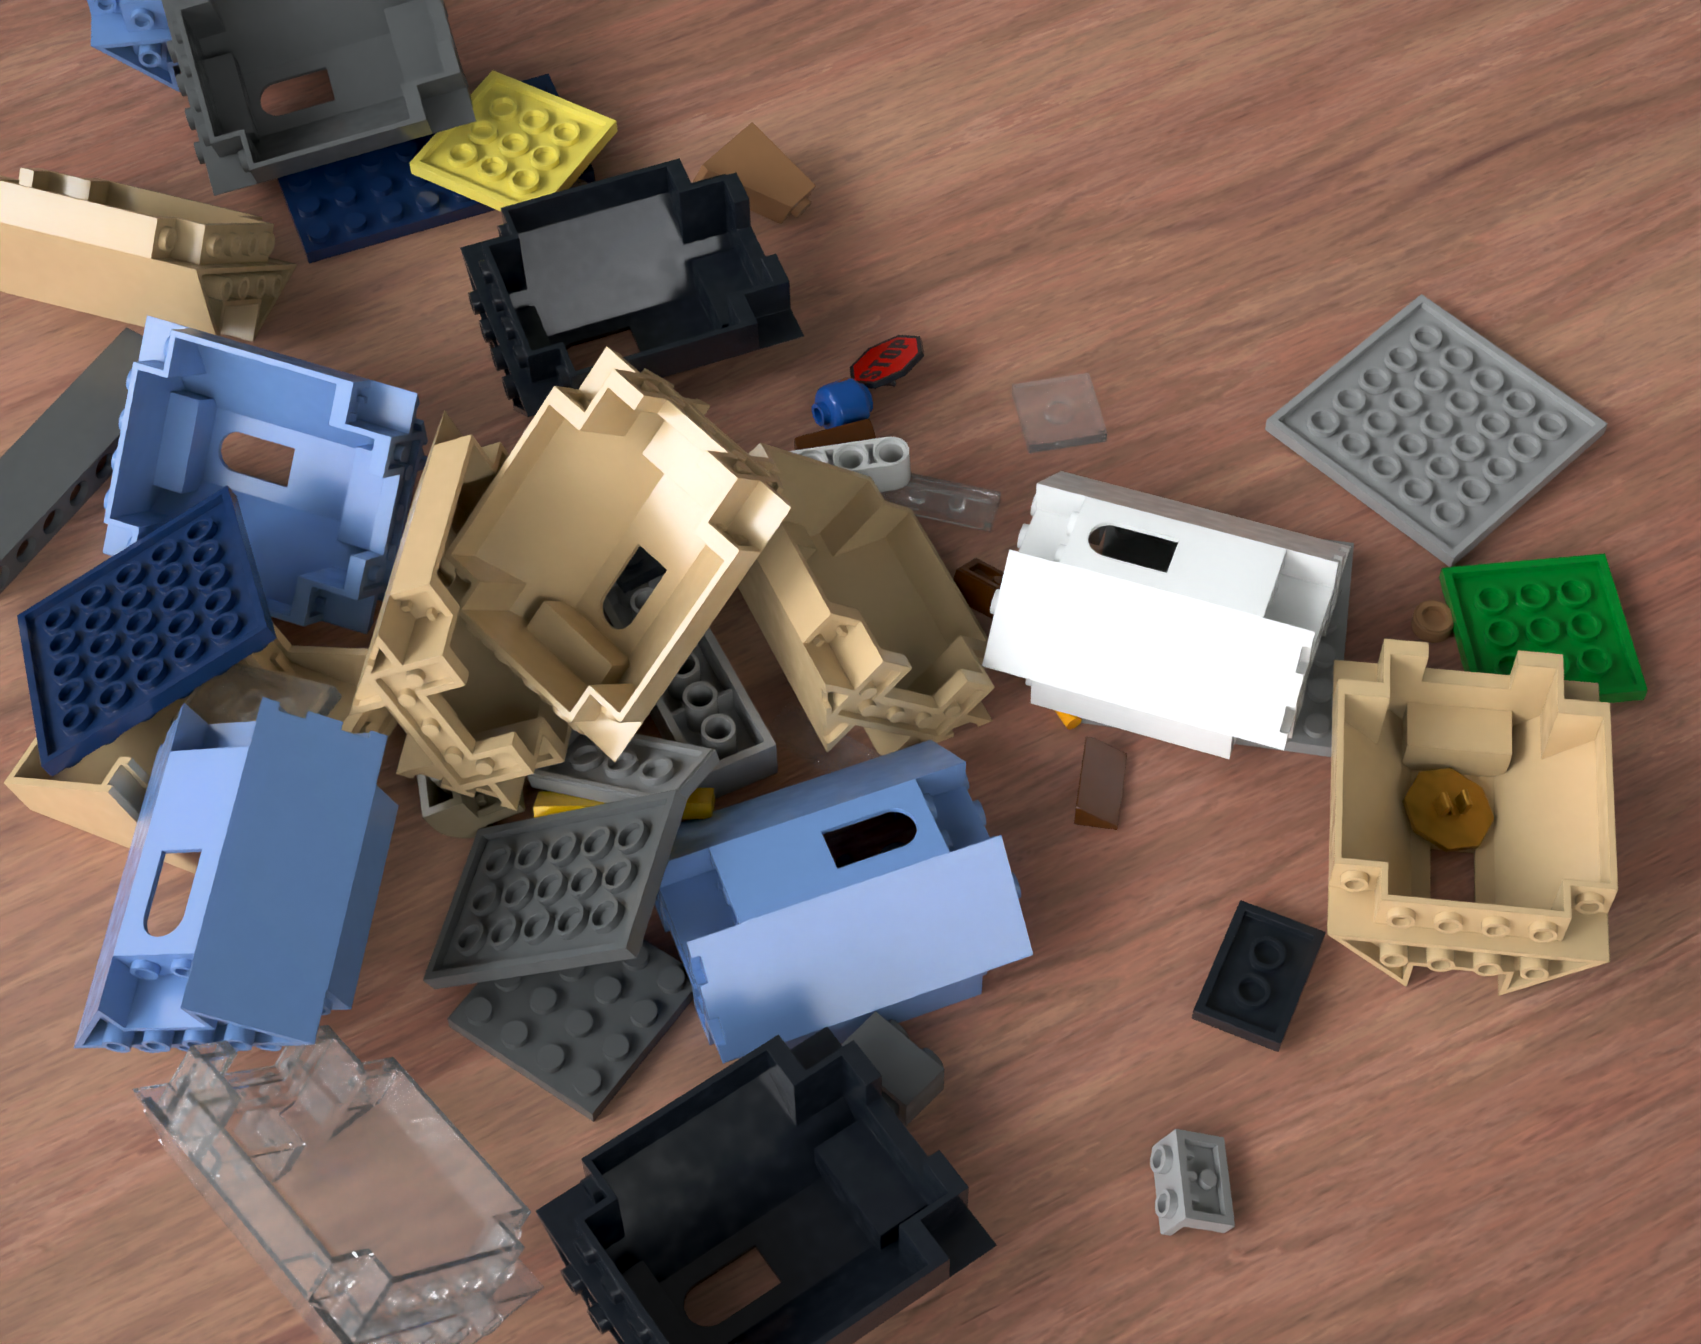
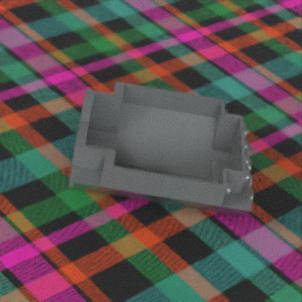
(386, 63)

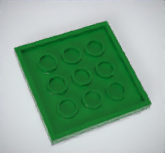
(1545, 608)

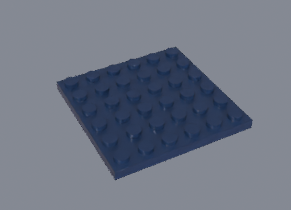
(143, 630)

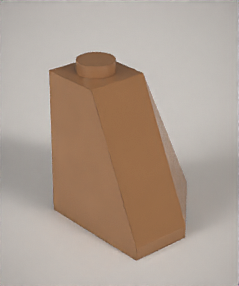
(768, 176)

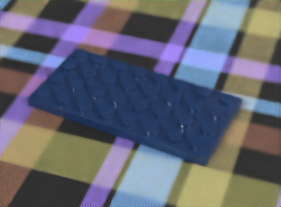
(376, 198)

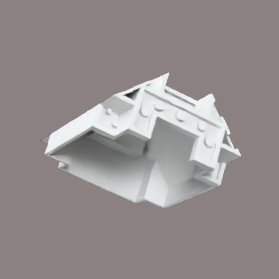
(1170, 655)

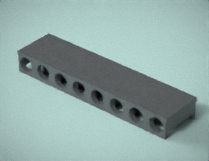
(63, 452)

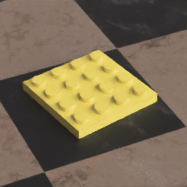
(517, 147)

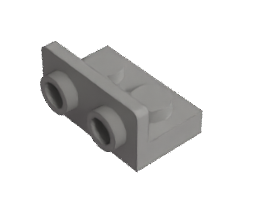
(1192, 1182)

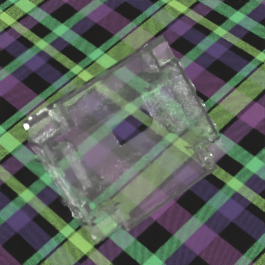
(348, 1192)

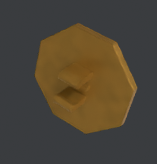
(1448, 809)

